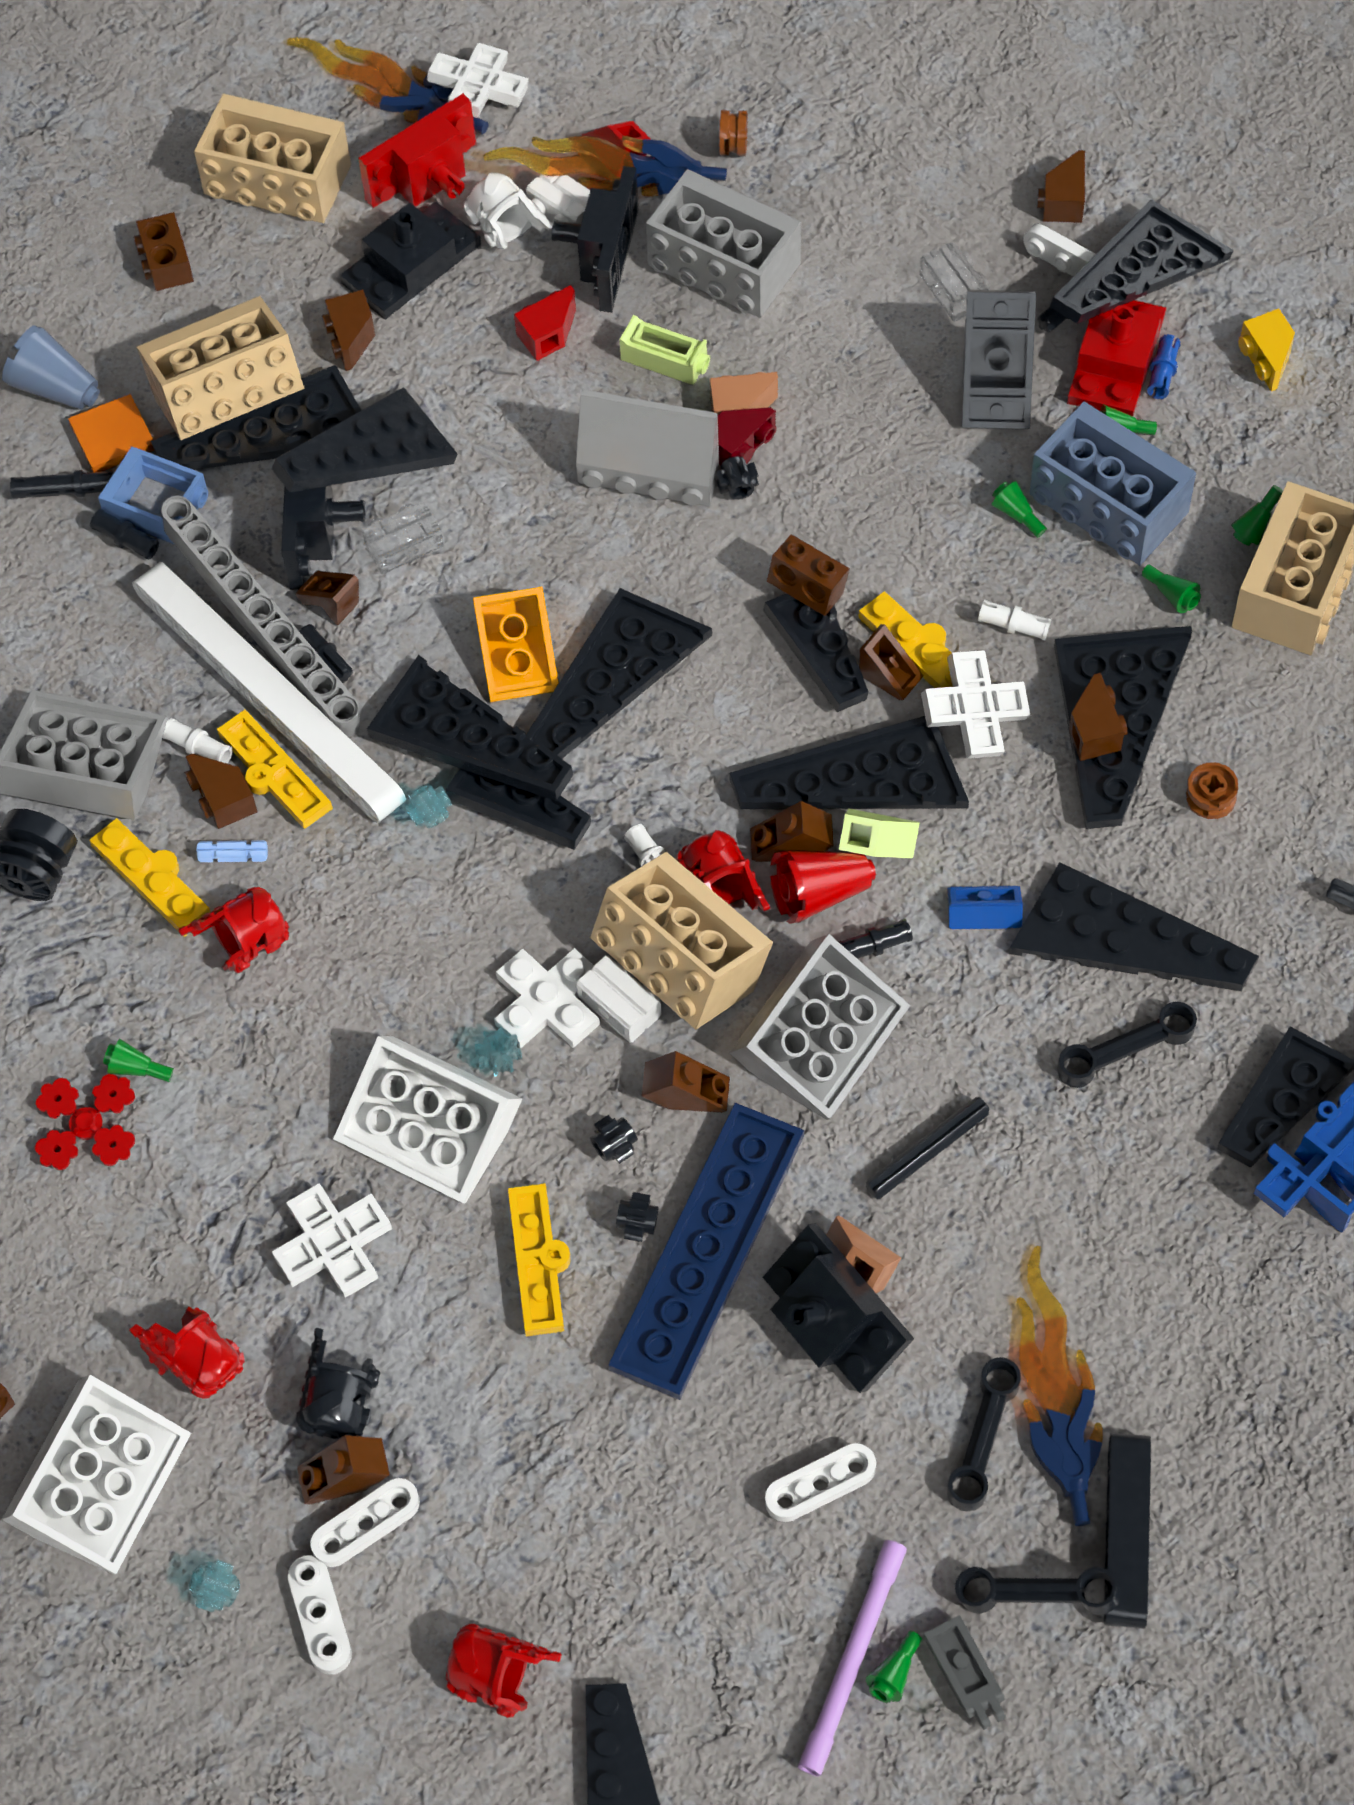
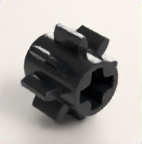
(737, 478)
(614, 1139)
(637, 1216)

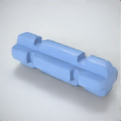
(232, 851)

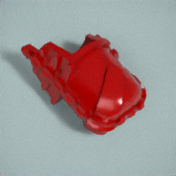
(722, 868)
(241, 925)
(193, 1354)
(492, 1667)

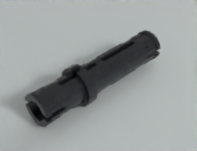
(55, 485)

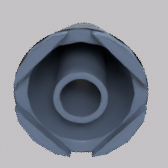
(49, 371)

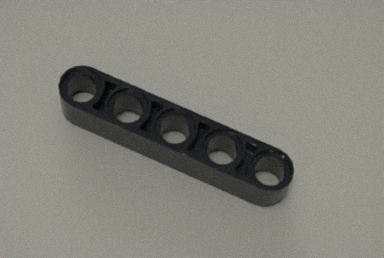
(1128, 1527)

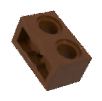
(164, 252)
(808, 574)

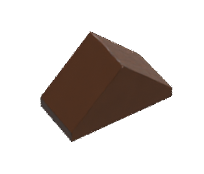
(887, 664)

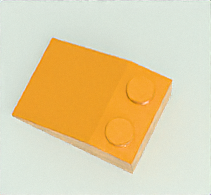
(516, 644)

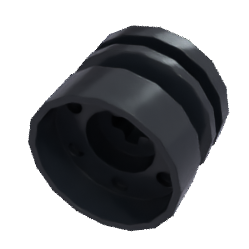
(33, 853)

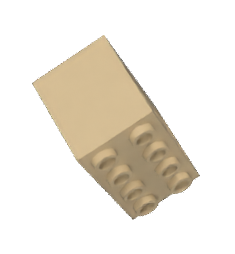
(273, 158)
(220, 367)
(1298, 570)
(680, 940)

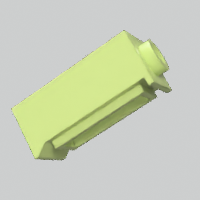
(664, 351)

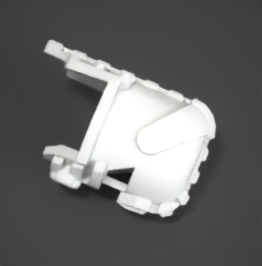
(503, 210)

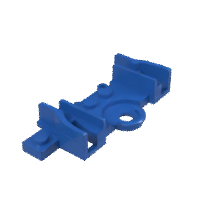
(1324, 1150)

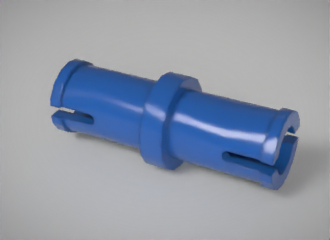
(1163, 366)

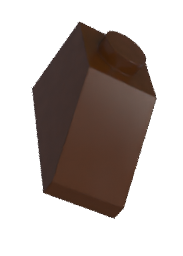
(1064, 191)

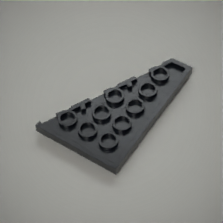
(1142, 675)

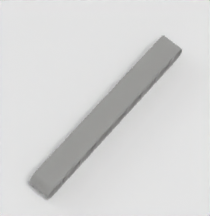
(254, 602)

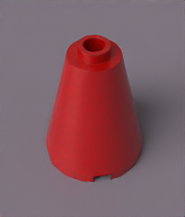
(817, 880)

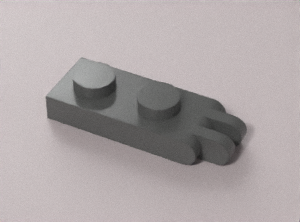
(966, 1670)

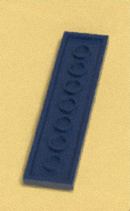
(706, 1251)

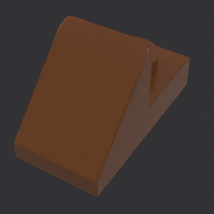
(333, 592)

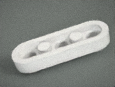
(1056, 249)
(831, 1469)
(375, 1507)
(323, 1630)

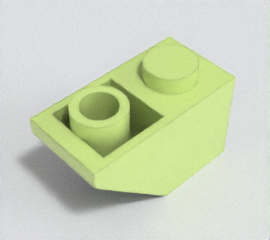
(878, 835)

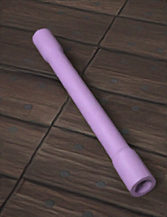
(821, 1738)

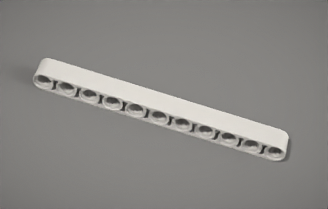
(269, 692)

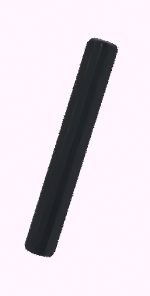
(927, 1147)

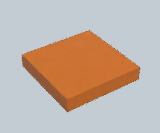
(110, 432)

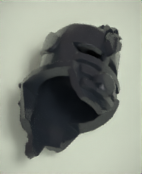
(331, 1395)

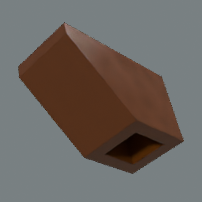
(351, 325)
(1095, 723)
(222, 788)
(793, 829)
(685, 1084)
(343, 1469)

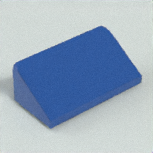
(985, 907)

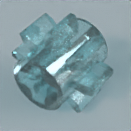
(428, 805)
(498, 1051)
(214, 1585)

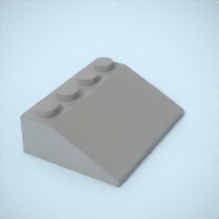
(647, 448)
(81, 754)
(820, 1027)

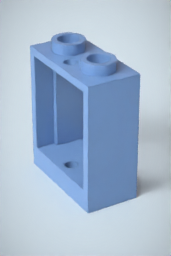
(128, 477)

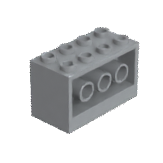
(723, 243)

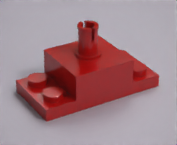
(421, 157)
(1117, 356)

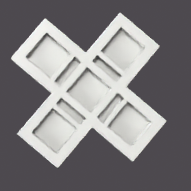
(479, 77)
(975, 704)
(545, 998)
(332, 1240)

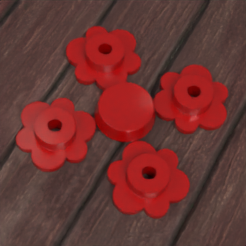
(85, 1122)

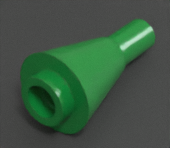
(1130, 422)
(1013, 503)
(1253, 523)
(1181, 593)
(127, 1060)
(889, 1678)

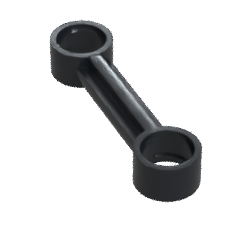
(1127, 1044)
(984, 1434)
(1037, 1590)

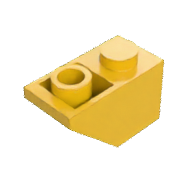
(1268, 345)

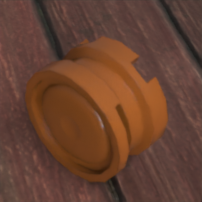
(733, 132)
(1212, 790)

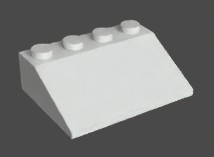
(426, 1118)
(96, 1475)

